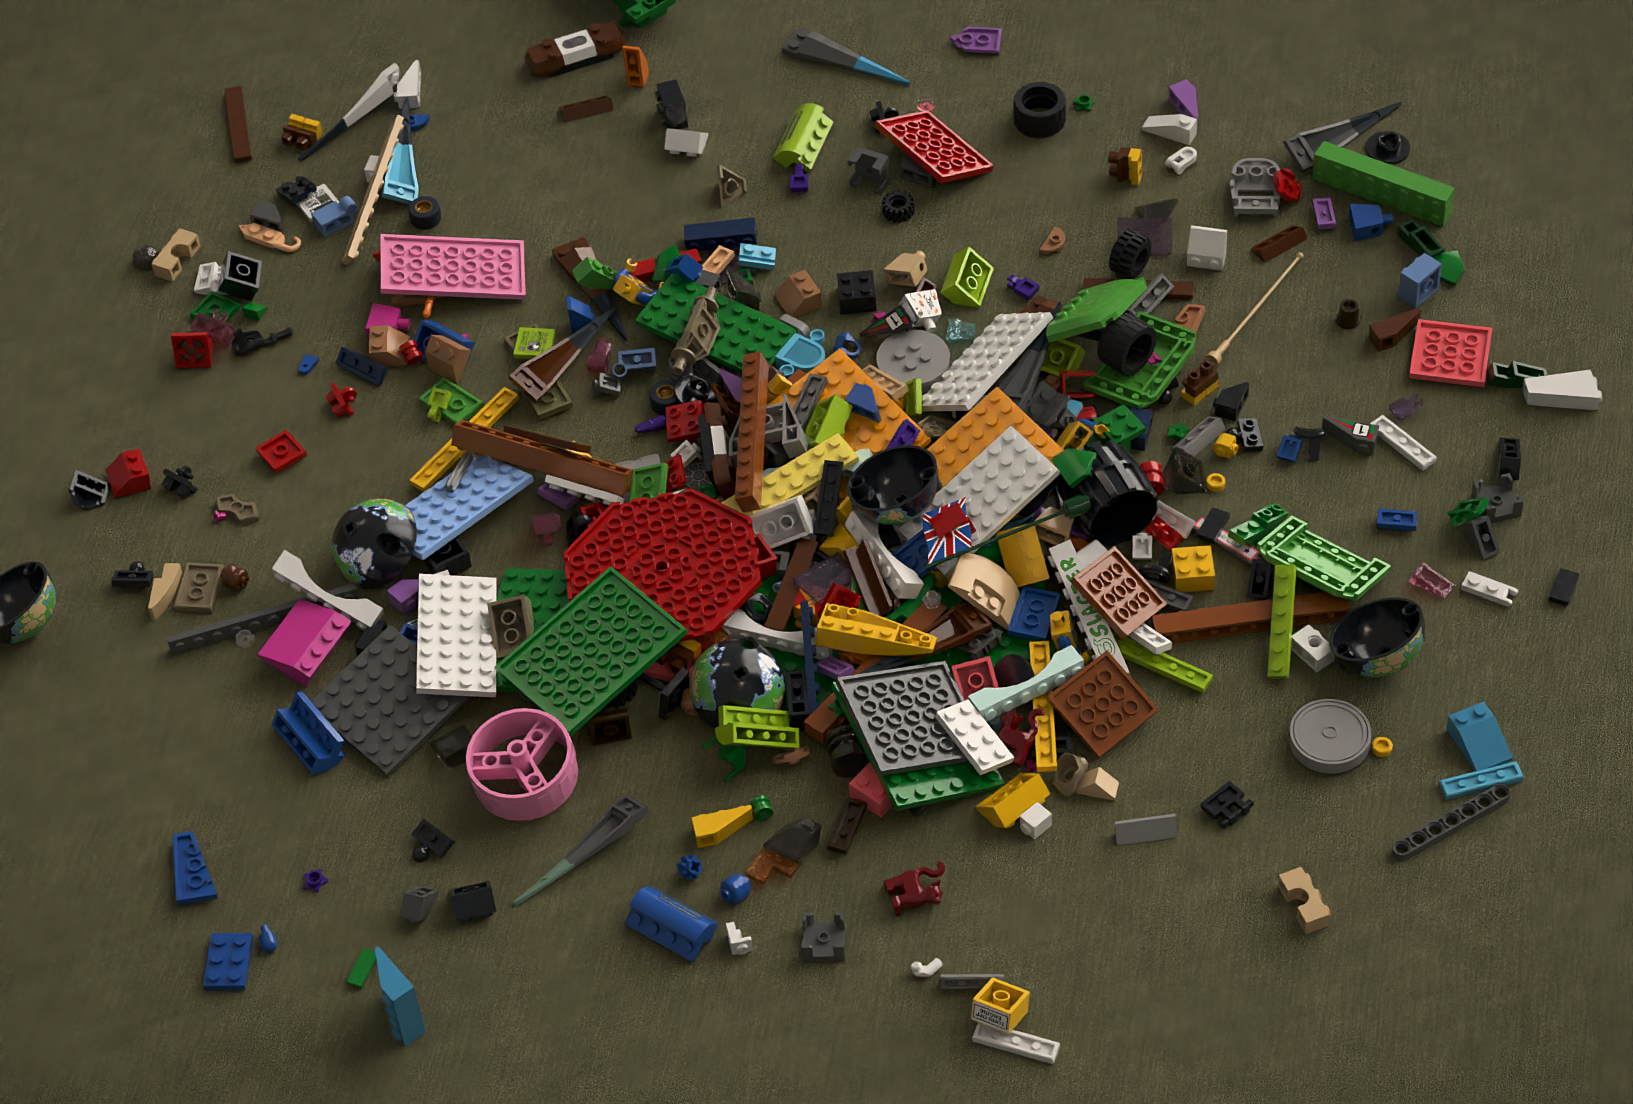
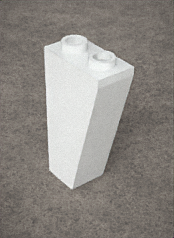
(1563, 390)

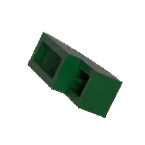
(1419, 238)
(1512, 375)

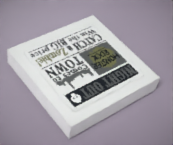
(316, 201)

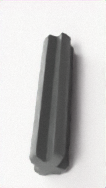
(458, 472)

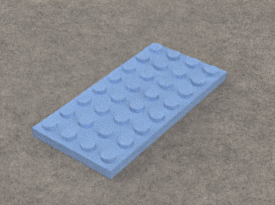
(446, 514)

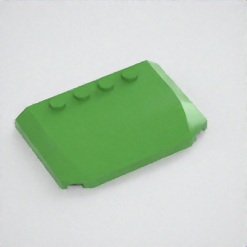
(1095, 307)
(1143, 388)
(1321, 561)

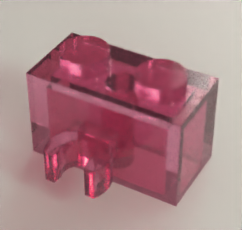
(216, 327)
(545, 523)

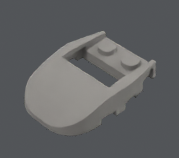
(1254, 176)

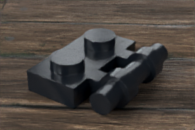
(296, 191)
(1222, 800)

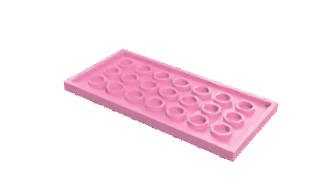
(452, 266)

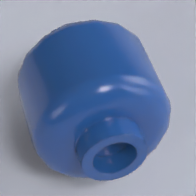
(735, 888)

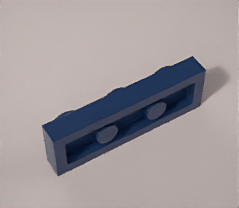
(361, 365)

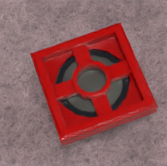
(192, 347)

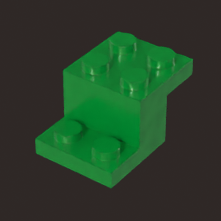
(1122, 425)

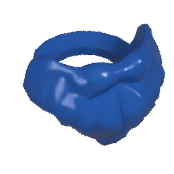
(846, 337)

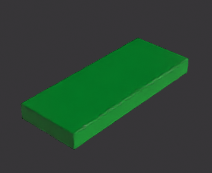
(362, 968)

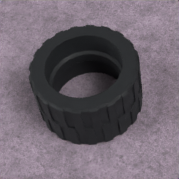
(1039, 96)
(1119, 337)

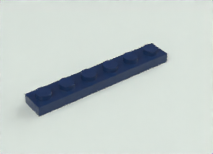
(809, 653)

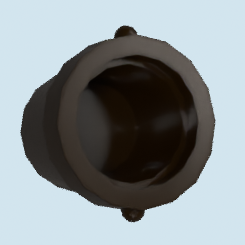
(1348, 314)

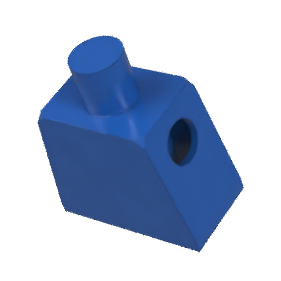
(1367, 221)

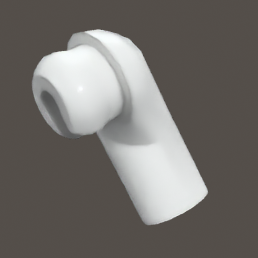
(926, 970)

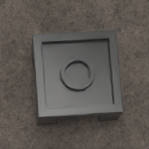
(869, 166)
(1502, 500)
(823, 939)

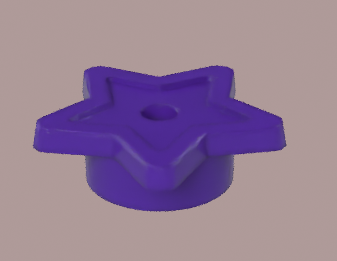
(314, 875)

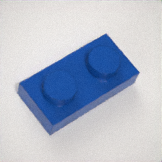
(1397, 519)

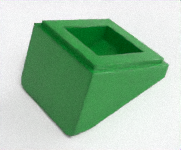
(254, 310)

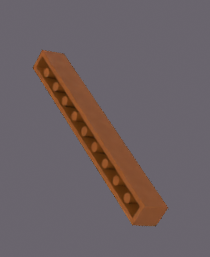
(751, 432)
(541, 457)
(1246, 617)
(823, 719)

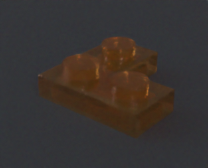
(769, 861)

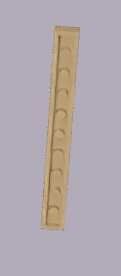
(371, 195)

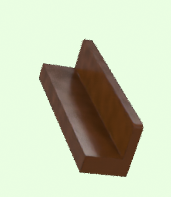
(868, 579)

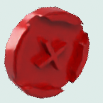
(1286, 185)

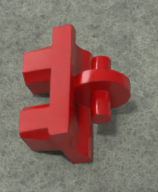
(343, 398)
(1164, 533)

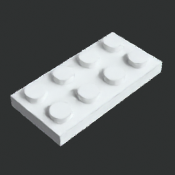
(577, 490)
(974, 737)

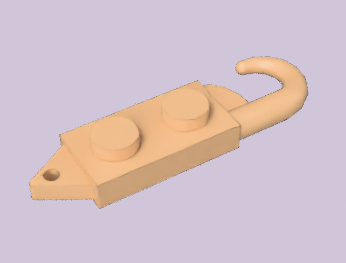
(268, 237)

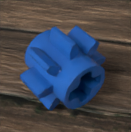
(689, 867)

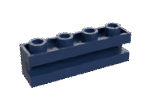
(711, 234)

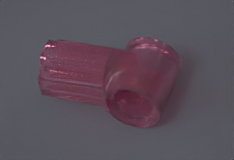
(599, 359)

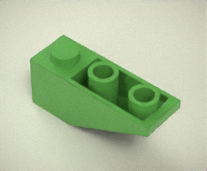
(594, 274)

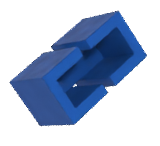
(685, 267)

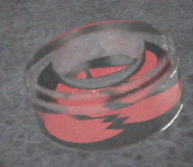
(925, 103)

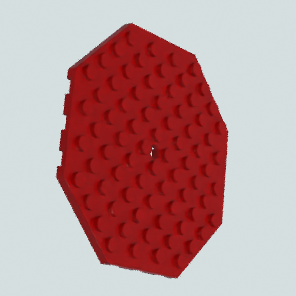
(697, 539)

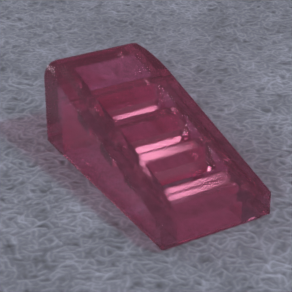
(1423, 582)

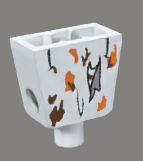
(926, 307)

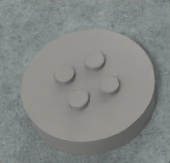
(914, 356)
(1330, 736)

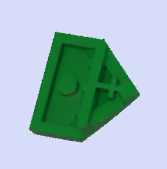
(662, 262)
(1451, 266)
(1074, 465)
(1467, 510)

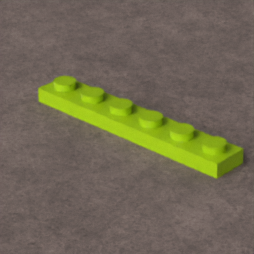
(1282, 621)
(1164, 664)

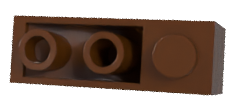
(1392, 330)

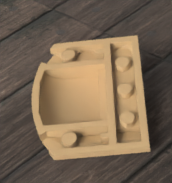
(985, 587)

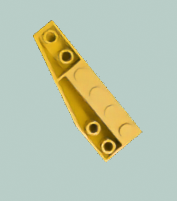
(869, 634)

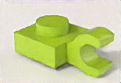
(438, 400)

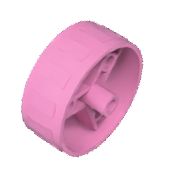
(517, 763)

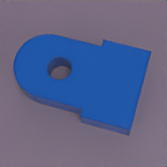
(307, 364)

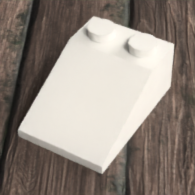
(783, 522)

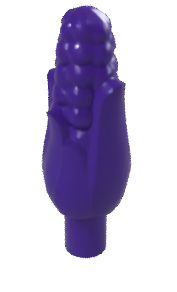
(657, 423)

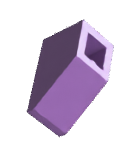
(404, 595)

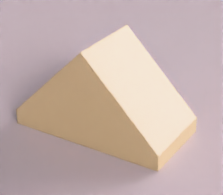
(1098, 784)

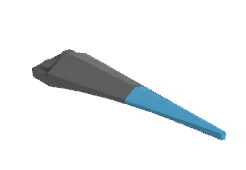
(818, 48)

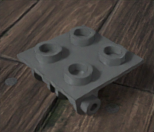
(982, 644)

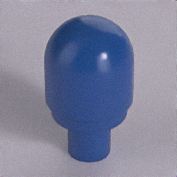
(267, 939)

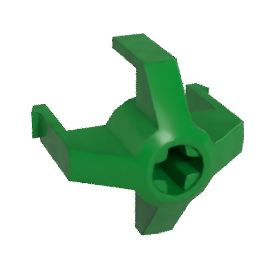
(734, 754)

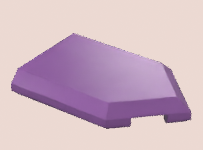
(978, 40)

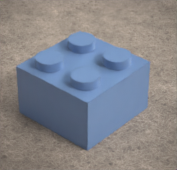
(1419, 280)

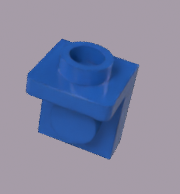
(1289, 448)

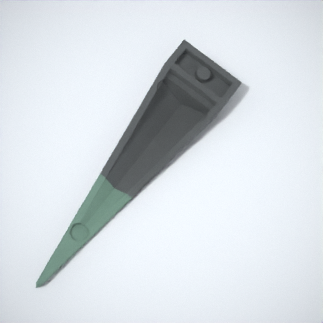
(613, 823)

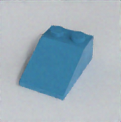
(1479, 737)

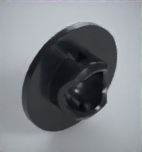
(1388, 147)
(693, 388)
(1012, 670)

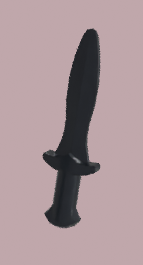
(273, 338)

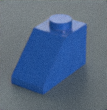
(579, 314)
(863, 402)

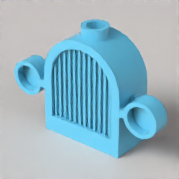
(801, 353)

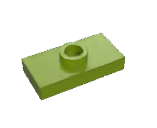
(914, 398)

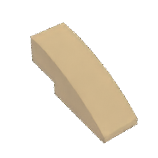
(164, 589)

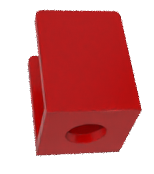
(1072, 373)
(950, 520)

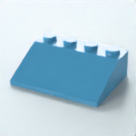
(400, 1001)

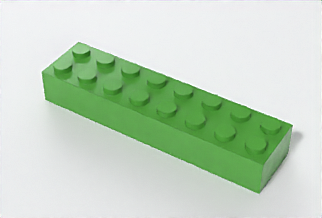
(1383, 183)

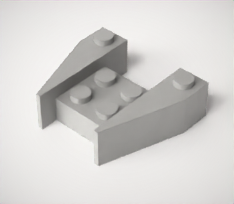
(780, 426)

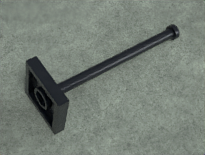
(670, 693)

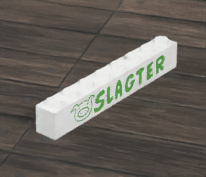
(1095, 627)

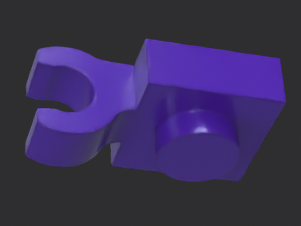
(799, 181)
(1024, 287)

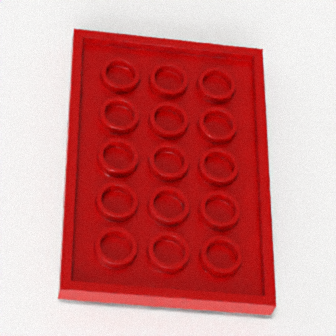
(934, 146)

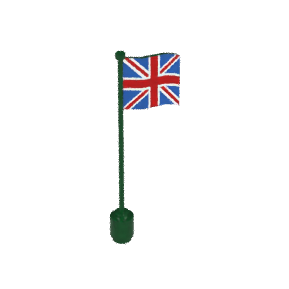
(959, 540)

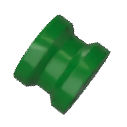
(761, 807)

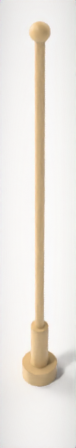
(1214, 357)

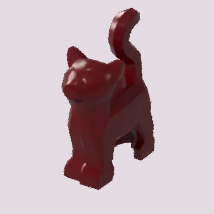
(1017, 740)
(913, 894)

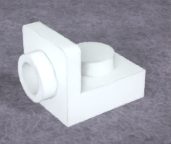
(688, 452)
(1142, 547)
(737, 944)

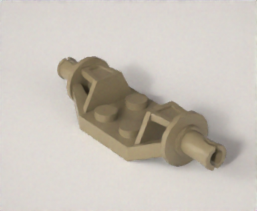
(699, 332)

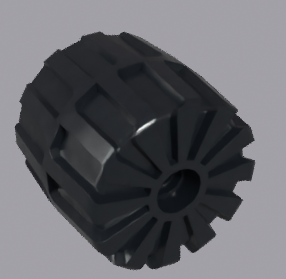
(1118, 495)

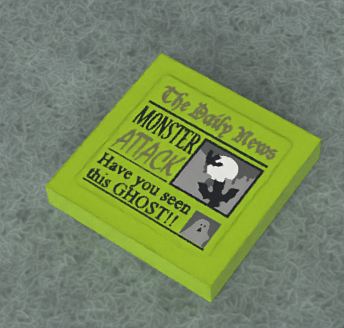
(533, 342)

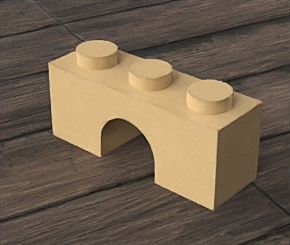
(167, 263)
(1298, 886)

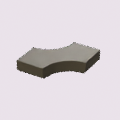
(243, 511)

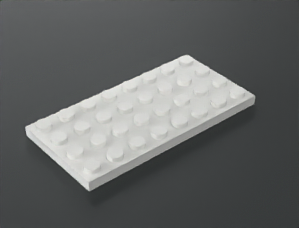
(984, 361)
(994, 487)
(455, 636)

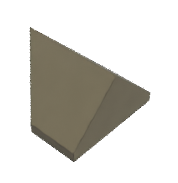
(730, 185)

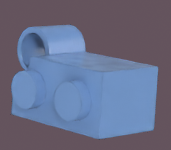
(335, 216)
(635, 360)

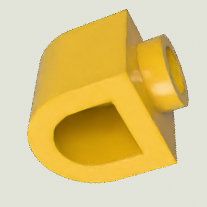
(1225, 445)

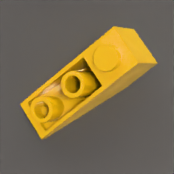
(717, 826)

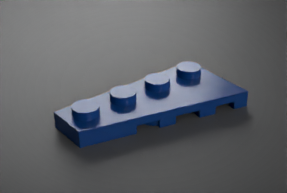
(191, 873)

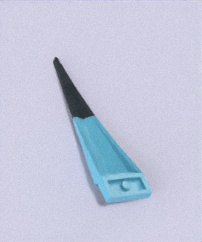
(401, 180)

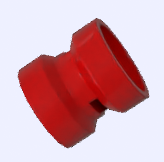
(411, 353)

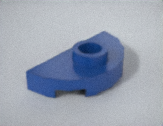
(417, 121)

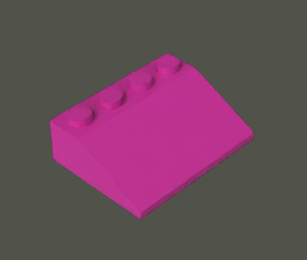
(304, 640)

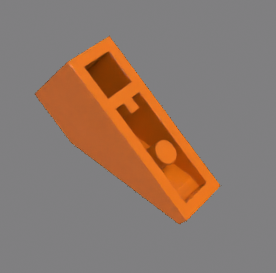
(635, 66)

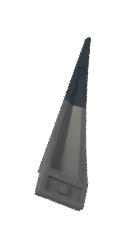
(1305, 144)
(1023, 378)

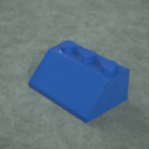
(430, 328)

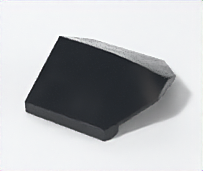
(87, 490)

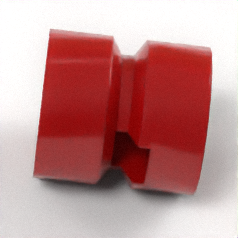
(1154, 474)

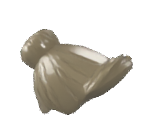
(1069, 773)

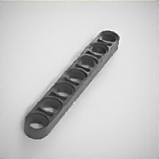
(1445, 829)

